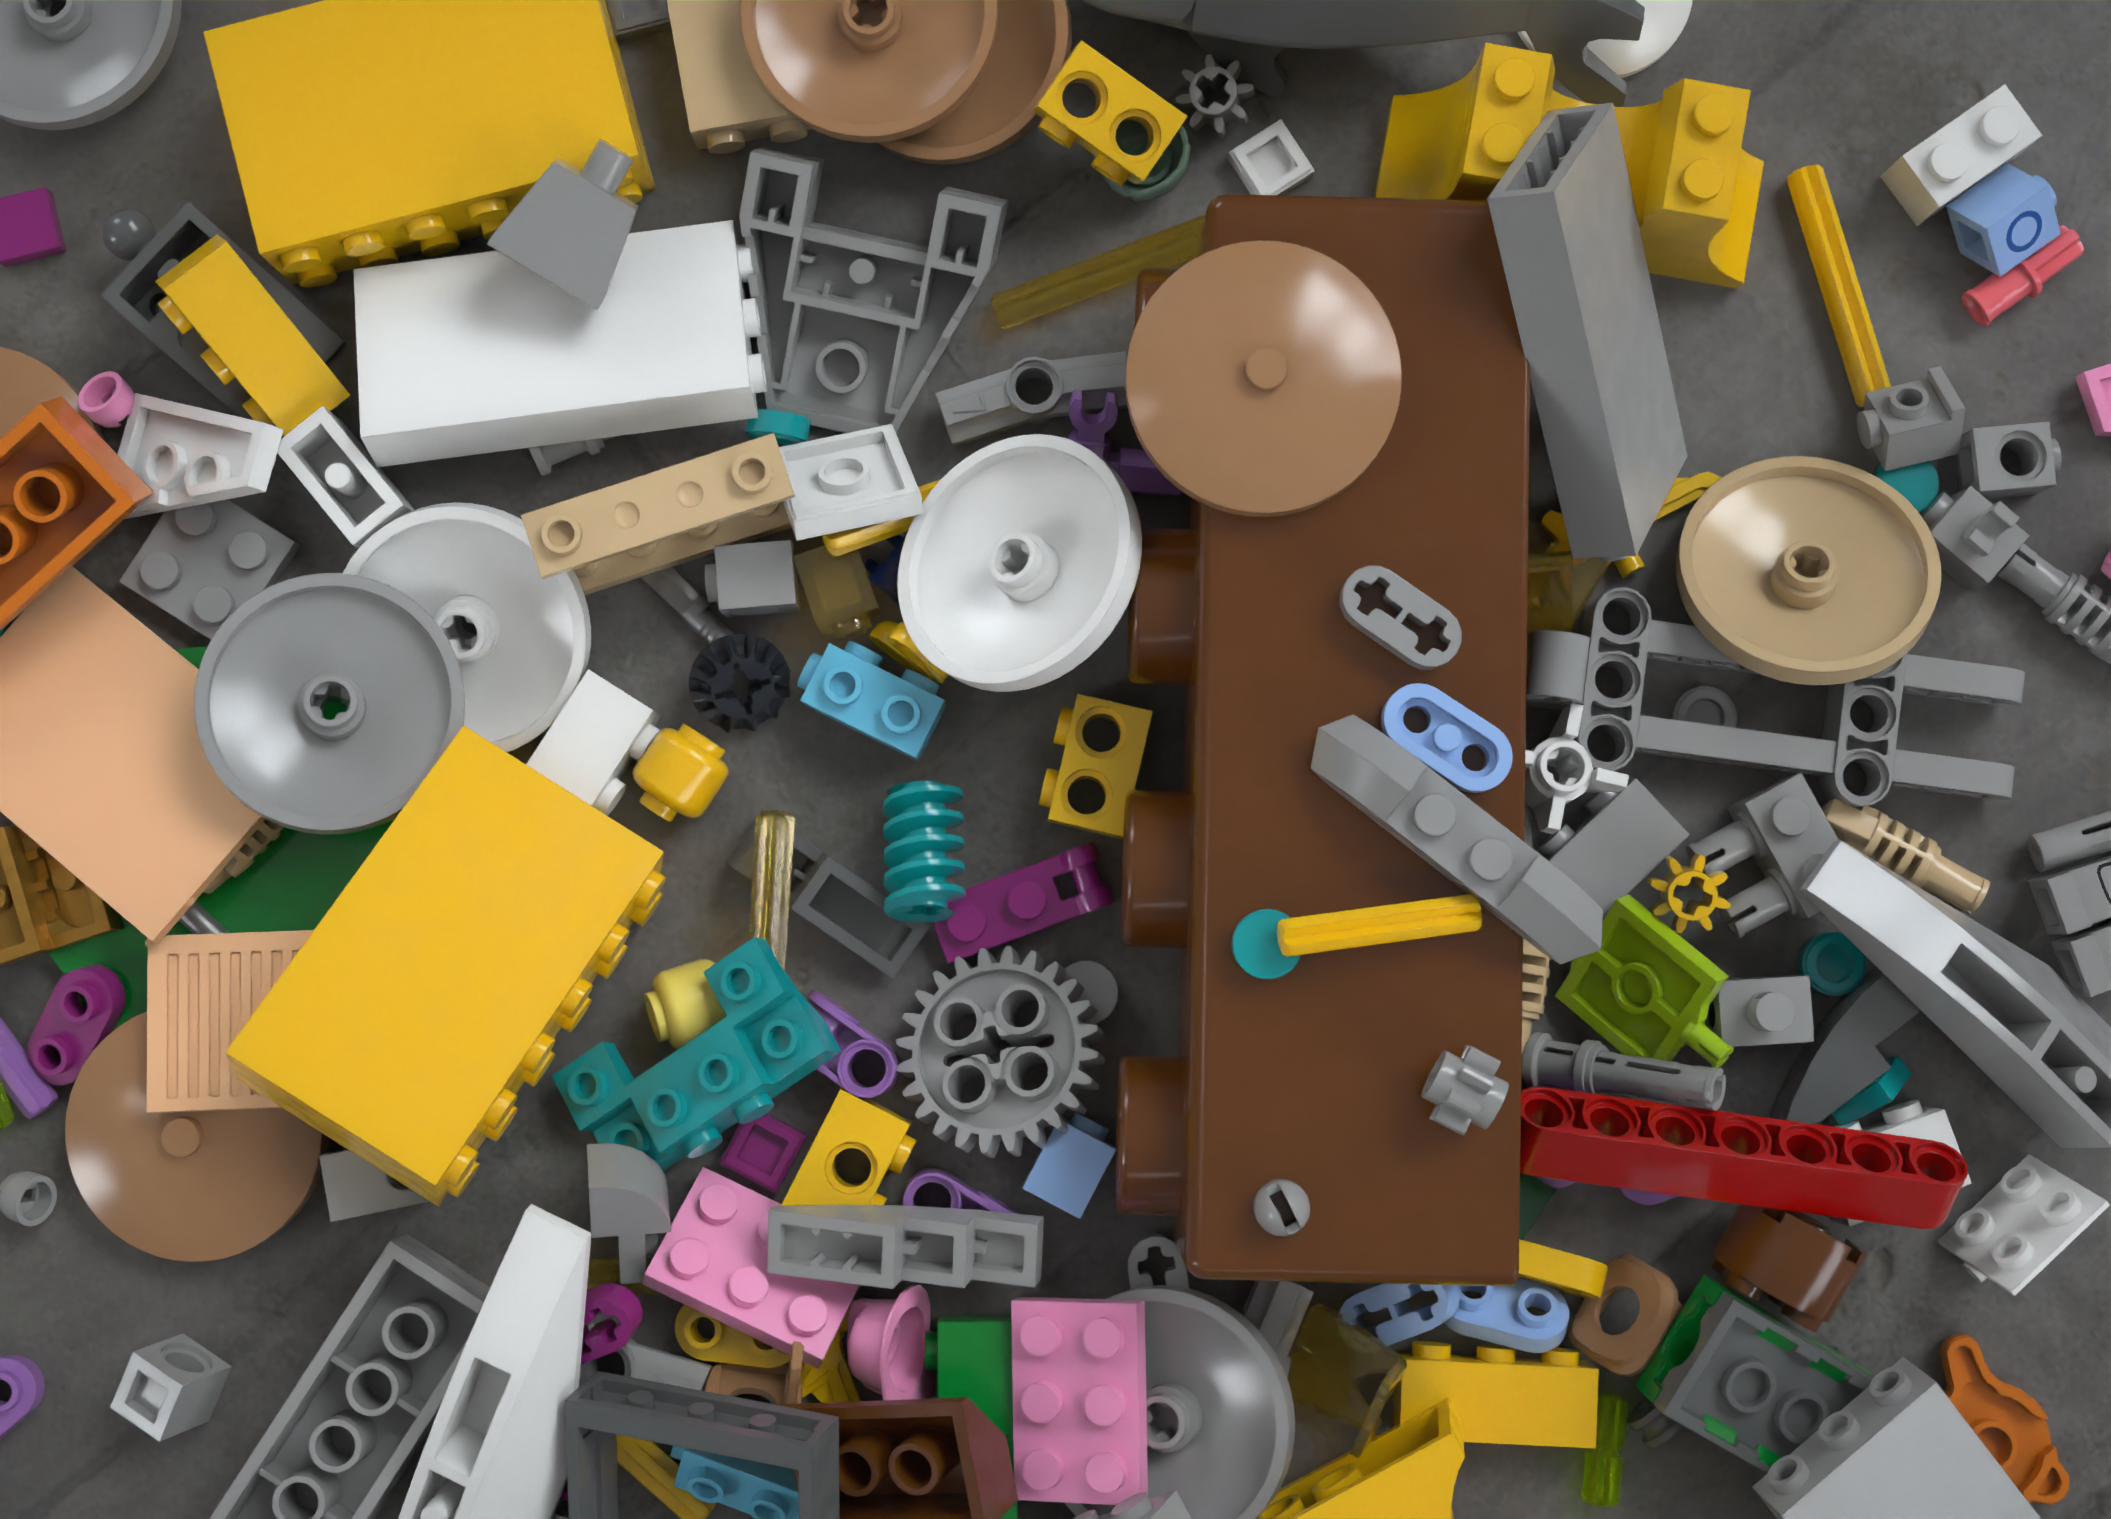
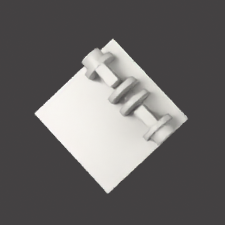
(2022, 1224)

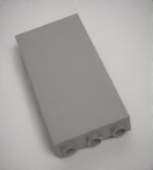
(1589, 329)
(1893, 1456)

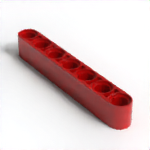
(1738, 1158)

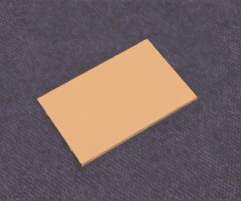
(110, 757)

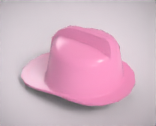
(889, 1344)

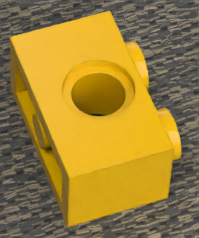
(858, 1125)

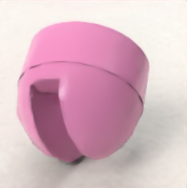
(98, 390)

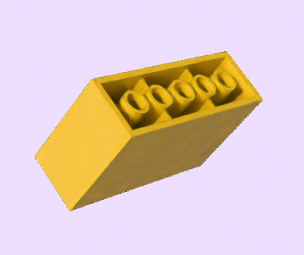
(413, 121)
(450, 967)

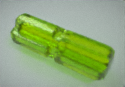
(1603, 1464)

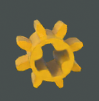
(1695, 909)

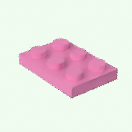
(720, 1268)
(1079, 1399)

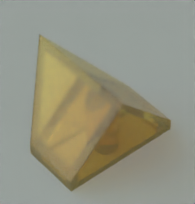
(1559, 585)

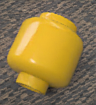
(680, 773)

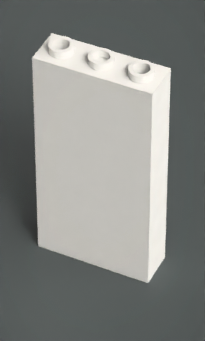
(501, 360)

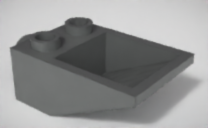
(135, 293)

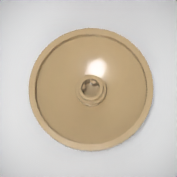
(1808, 570)

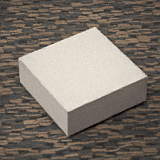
(1271, 162)

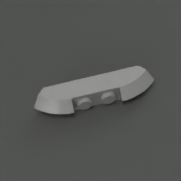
(1458, 838)

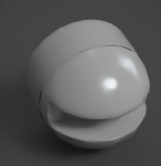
(24, 1209)
(1269, 1216)

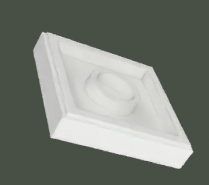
(849, 482)

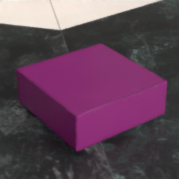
(29, 227)
(764, 1151)

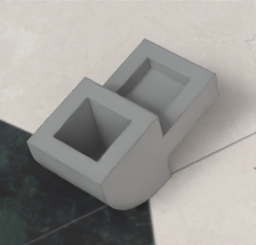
(628, 1202)

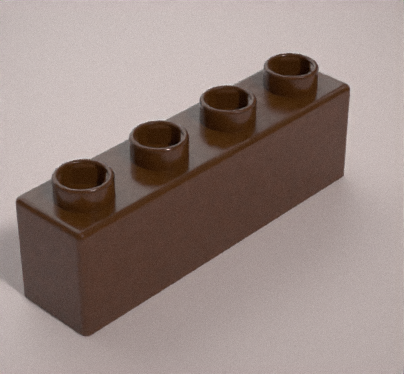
(1330, 1061)

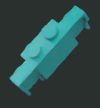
(714, 1079)

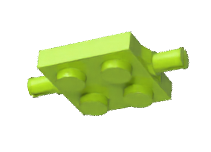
(1646, 988)

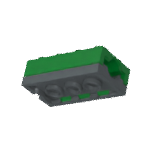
(1747, 1377)

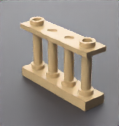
(664, 516)

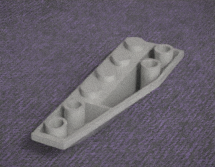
(1980, 991)

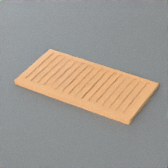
(197, 1005)

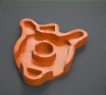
(2005, 1421)

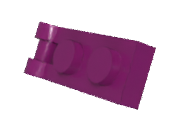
(1022, 903)

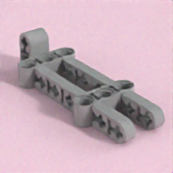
(1564, 669)

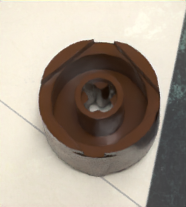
(1789, 1260)

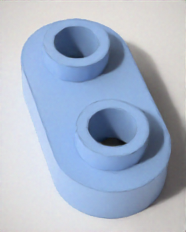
(1447, 734)
(1503, 1316)

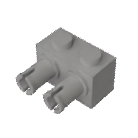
(1786, 837)

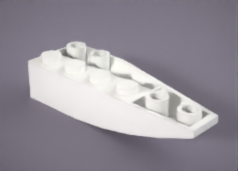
(502, 1418)

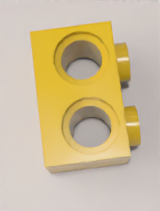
(1117, 99)
(1113, 769)

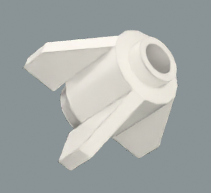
(1562, 771)

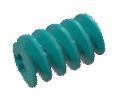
(920, 851)

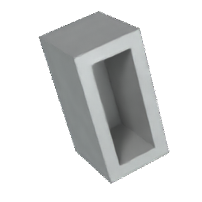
(1615, 843)

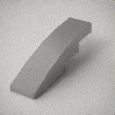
(904, 1243)

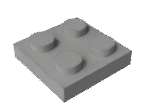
(208, 563)

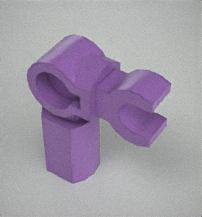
(1130, 463)

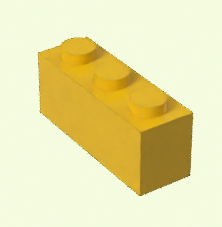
(248, 337)
(1504, 1395)

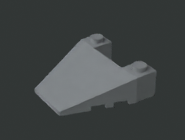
(850, 313)

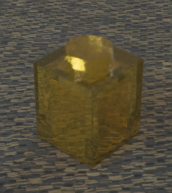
(838, 592)

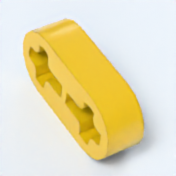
(1561, 1270)

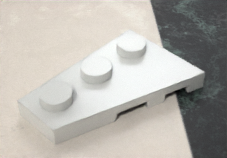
(195, 454)

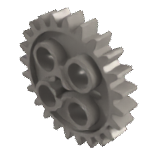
(1005, 1108)

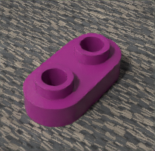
(71, 1026)

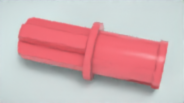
(2000, 293)

